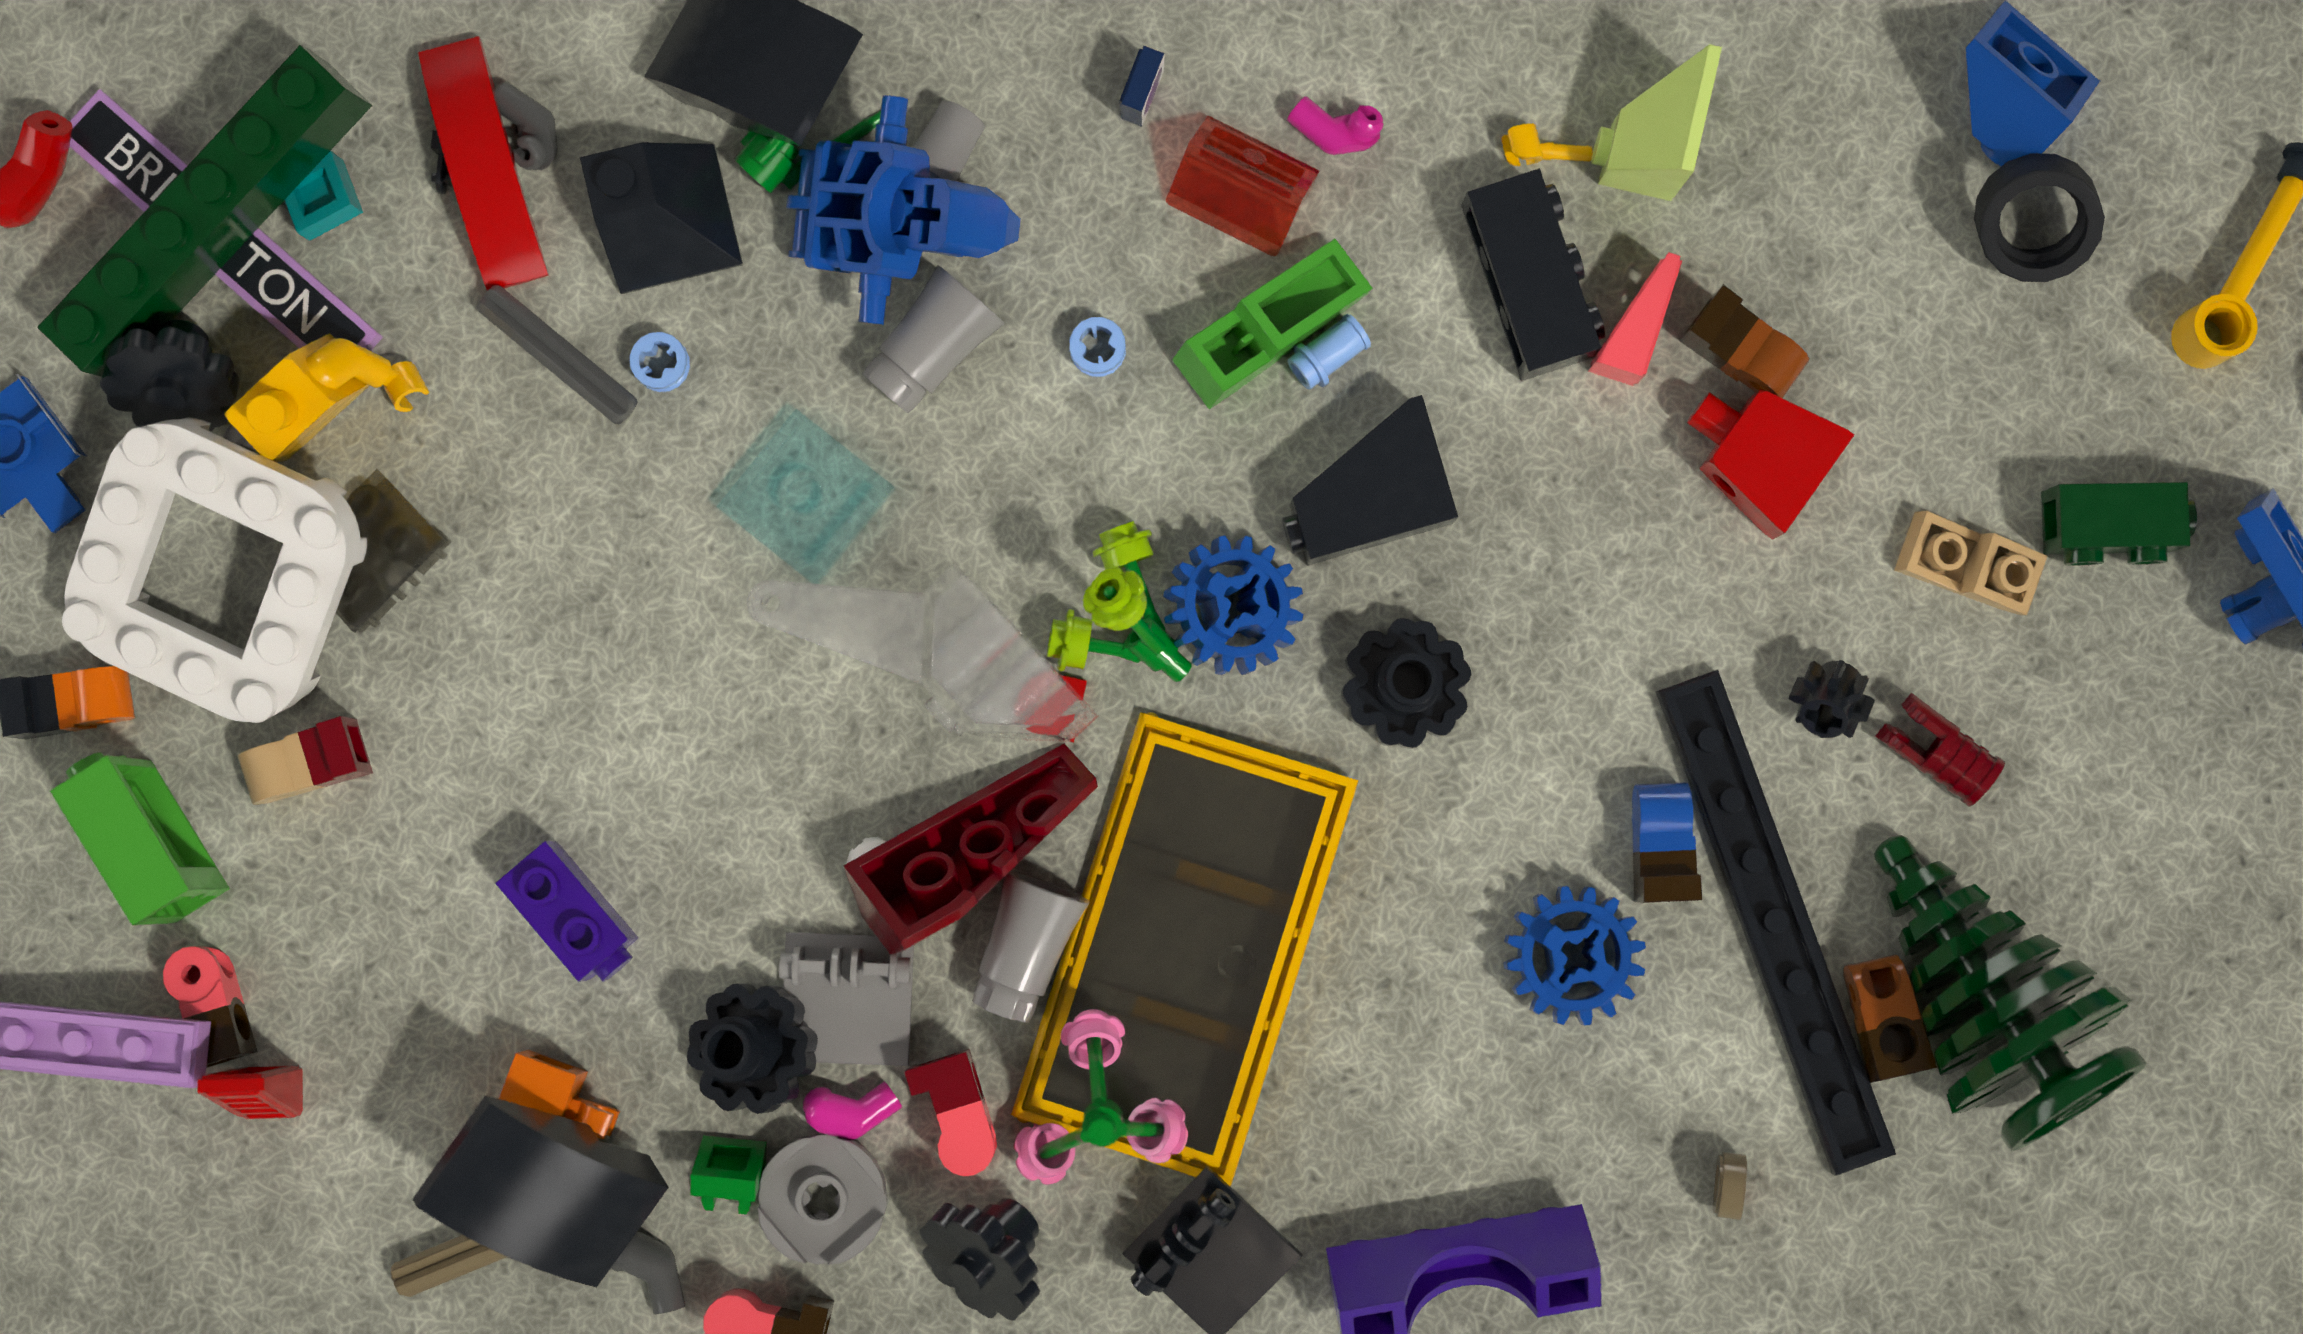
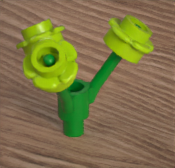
(1118, 603)

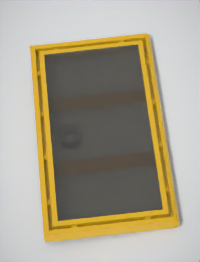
(1191, 935)

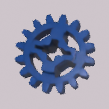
(1210, 593)
(1594, 929)

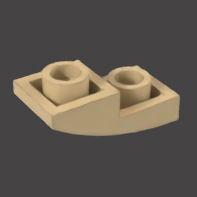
(1971, 563)

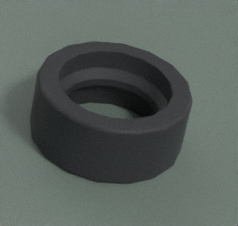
(2053, 260)

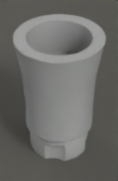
(931, 340)
(1025, 944)

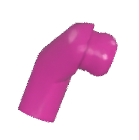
(1340, 133)
(846, 1116)

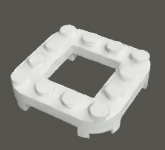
(120, 539)

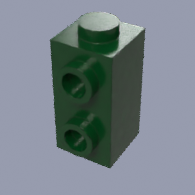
(2117, 518)

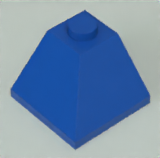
(2021, 87)

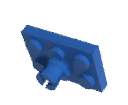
(2276, 600)

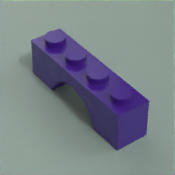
(1535, 1256)

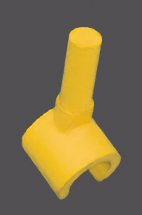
(1524, 143)

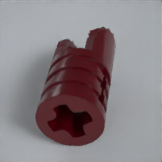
(1952, 756)

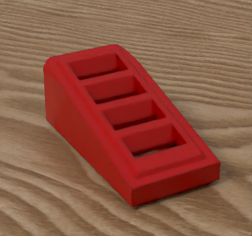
(256, 1091)

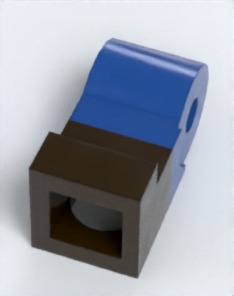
(1664, 844)

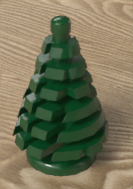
(2011, 1013)

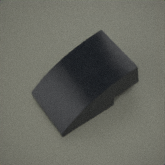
(755, 63)
(542, 1190)

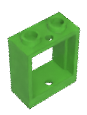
(138, 838)

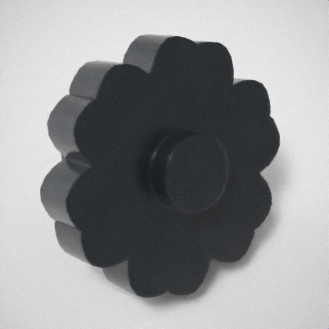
(169, 376)
(1406, 683)
(752, 1048)
(985, 1255)

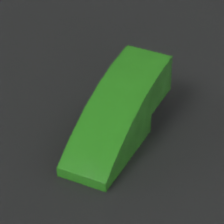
(1271, 323)

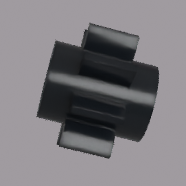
(1831, 699)

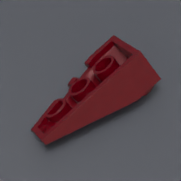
(961, 853)

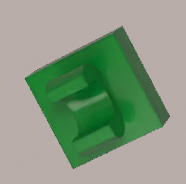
(728, 1171)

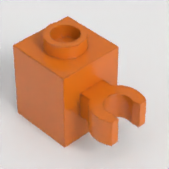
(555, 1089)

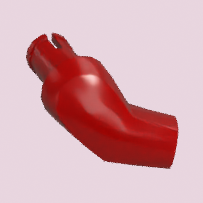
(34, 168)

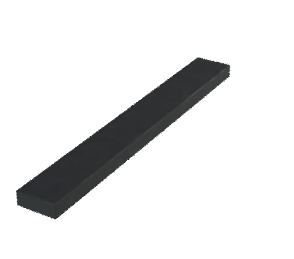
(1775, 923)

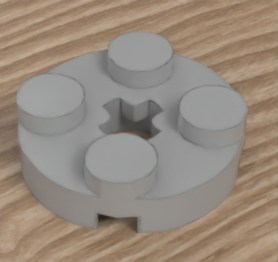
(820, 1236)

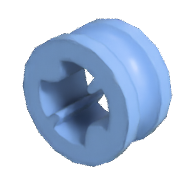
(648, 346)
(1079, 350)

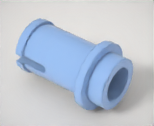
(1328, 352)

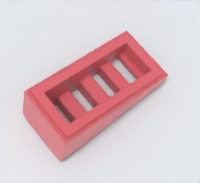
(1633, 339)

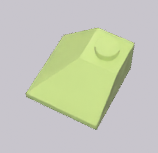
(1659, 132)

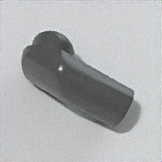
(534, 127)
(655, 1265)

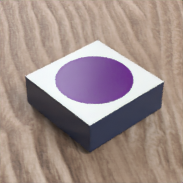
(1141, 85)

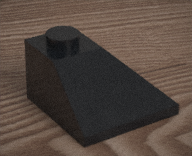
(661, 212)

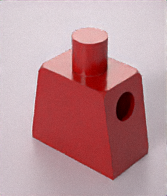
(1768, 455)

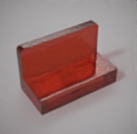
(1241, 185)

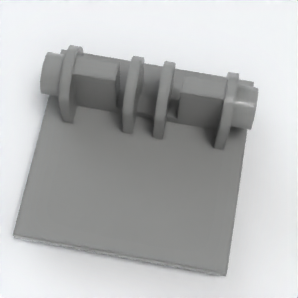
(851, 996)

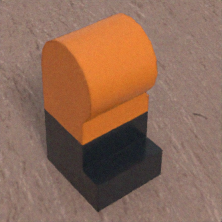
(64, 702)

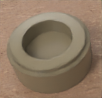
(1730, 1185)

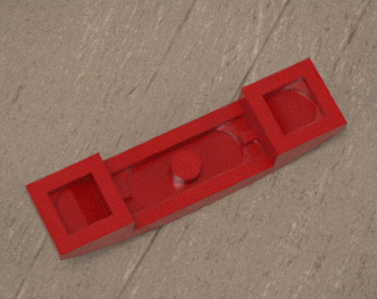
(481, 163)

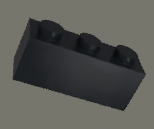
(1533, 274)

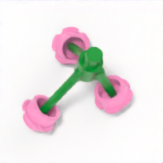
(1152, 1128)

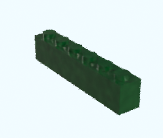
(208, 209)

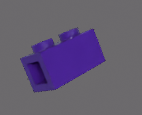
(569, 913)

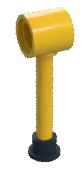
(2228, 308)

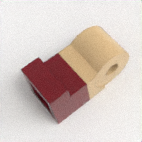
(305, 761)

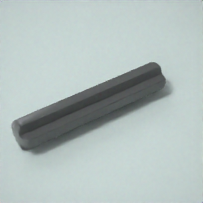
(557, 354)

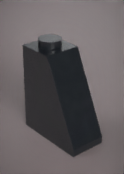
(1374, 492)

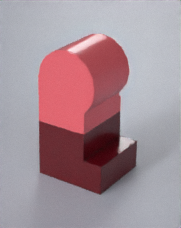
(961, 1111)

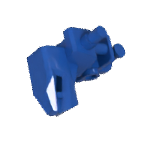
(878, 210)

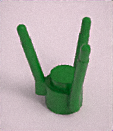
(772, 160)

